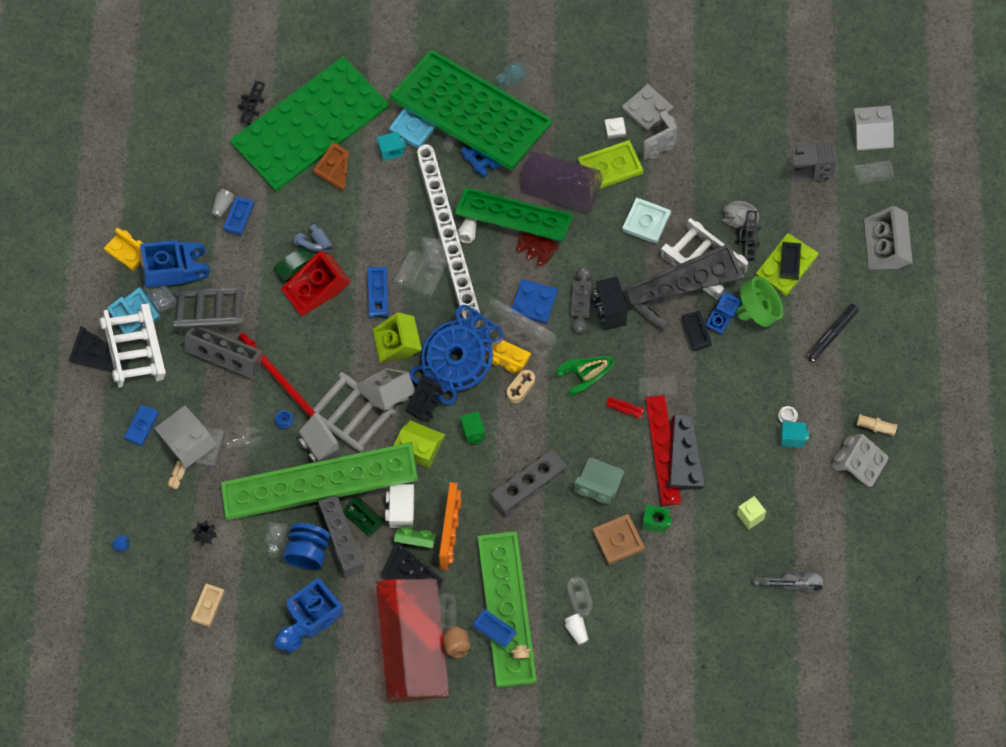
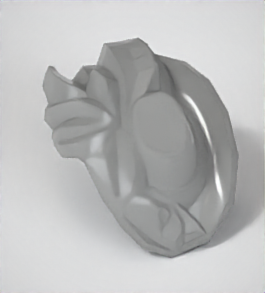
(736, 214)

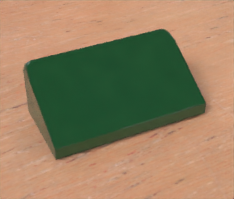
(363, 516)

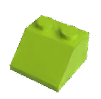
(397, 338)
(424, 441)

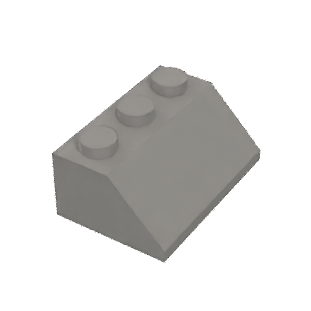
(888, 239)

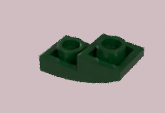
(293, 263)

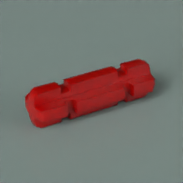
(624, 407)

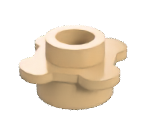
(521, 652)

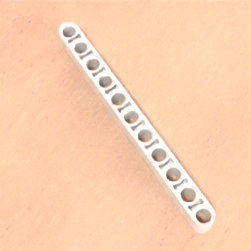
(447, 228)

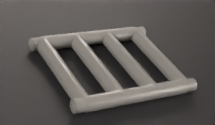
(344, 435)

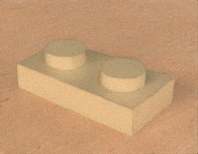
(207, 605)

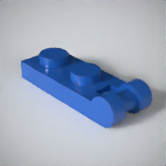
(378, 291)

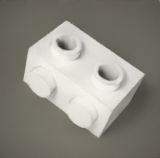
(401, 506)

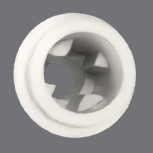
(467, 230)
(577, 629)

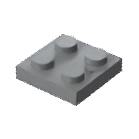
(646, 107)

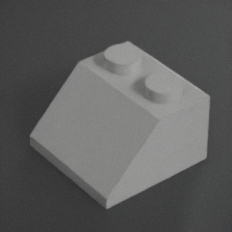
(873, 128)
(387, 388)
(318, 440)

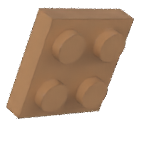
(618, 539)

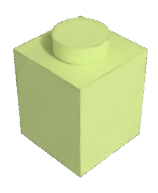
(751, 512)

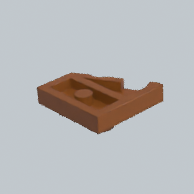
(333, 166)

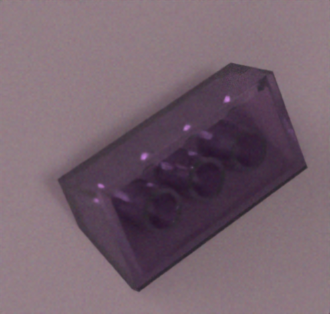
(561, 181)

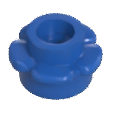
(280, 416)
(120, 543)

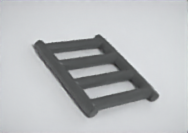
(218, 320)

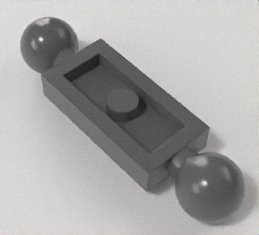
(581, 300)

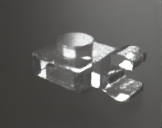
(275, 535)

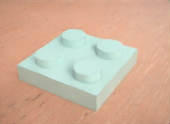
(646, 220)

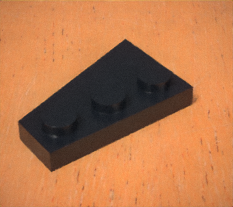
(93, 352)
(405, 565)

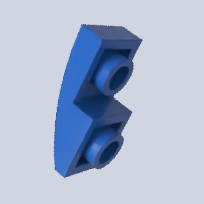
(718, 321)

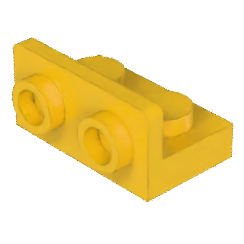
(124, 249)
(509, 356)

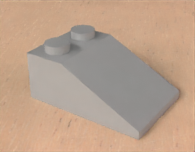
(185, 436)

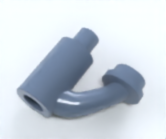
(319, 238)

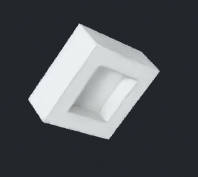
(615, 128)

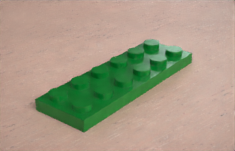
(514, 214)

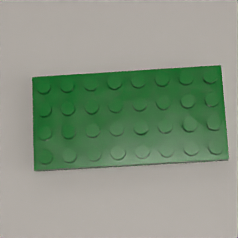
(471, 109)
(308, 122)

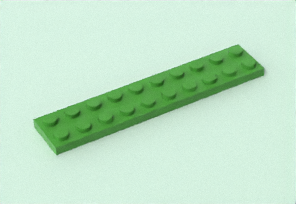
(319, 481)

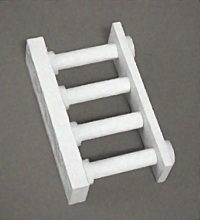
(672, 254)
(147, 333)

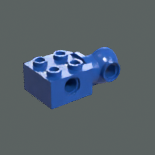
(311, 612)

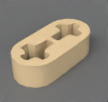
(517, 383)

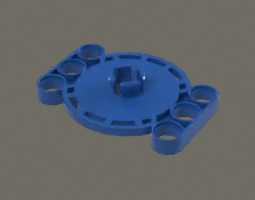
(456, 339)

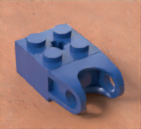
(171, 263)

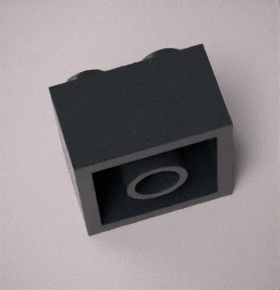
(610, 303)

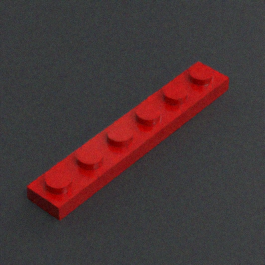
(661, 445)

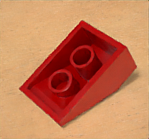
(316, 283)

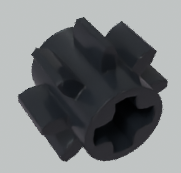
(207, 529)

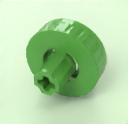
(760, 302)

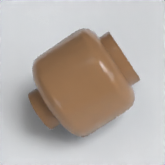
(456, 642)

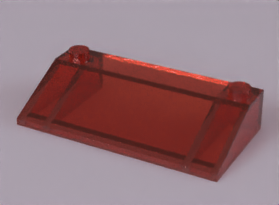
(412, 640)

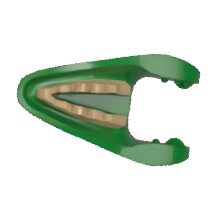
(588, 370)

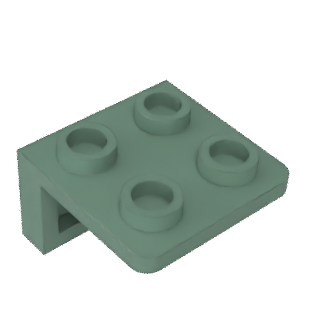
(599, 481)

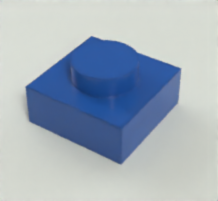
(728, 304)

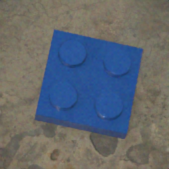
(535, 300)

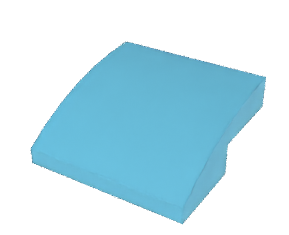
(131, 305)

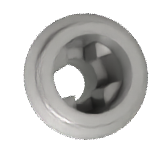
(222, 202)

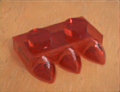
(537, 246)

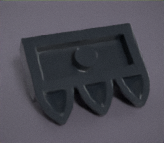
(424, 398)

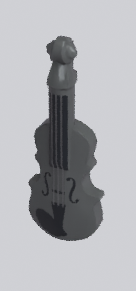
(809, 581)

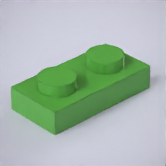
(408, 536)

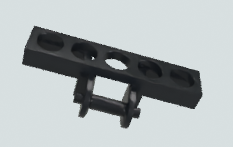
(248, 111)
(747, 241)

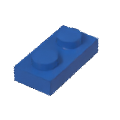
(238, 216)

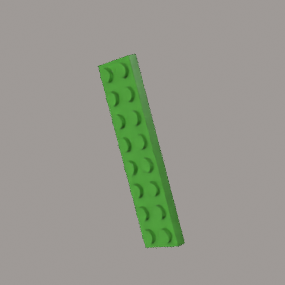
(507, 602)

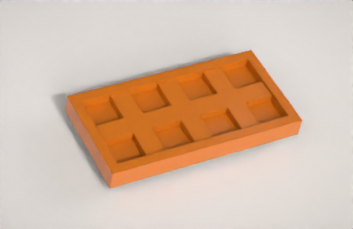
(450, 523)

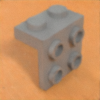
(662, 141)
(861, 459)

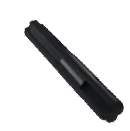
(832, 332)

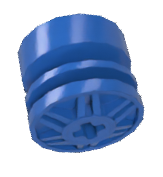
(306, 546)

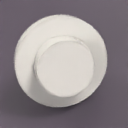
(787, 414)

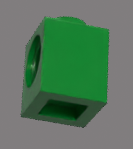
(473, 428)
(652, 512)

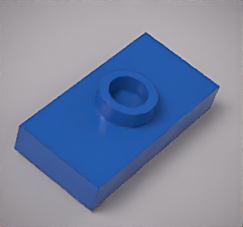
(141, 425)
(494, 628)

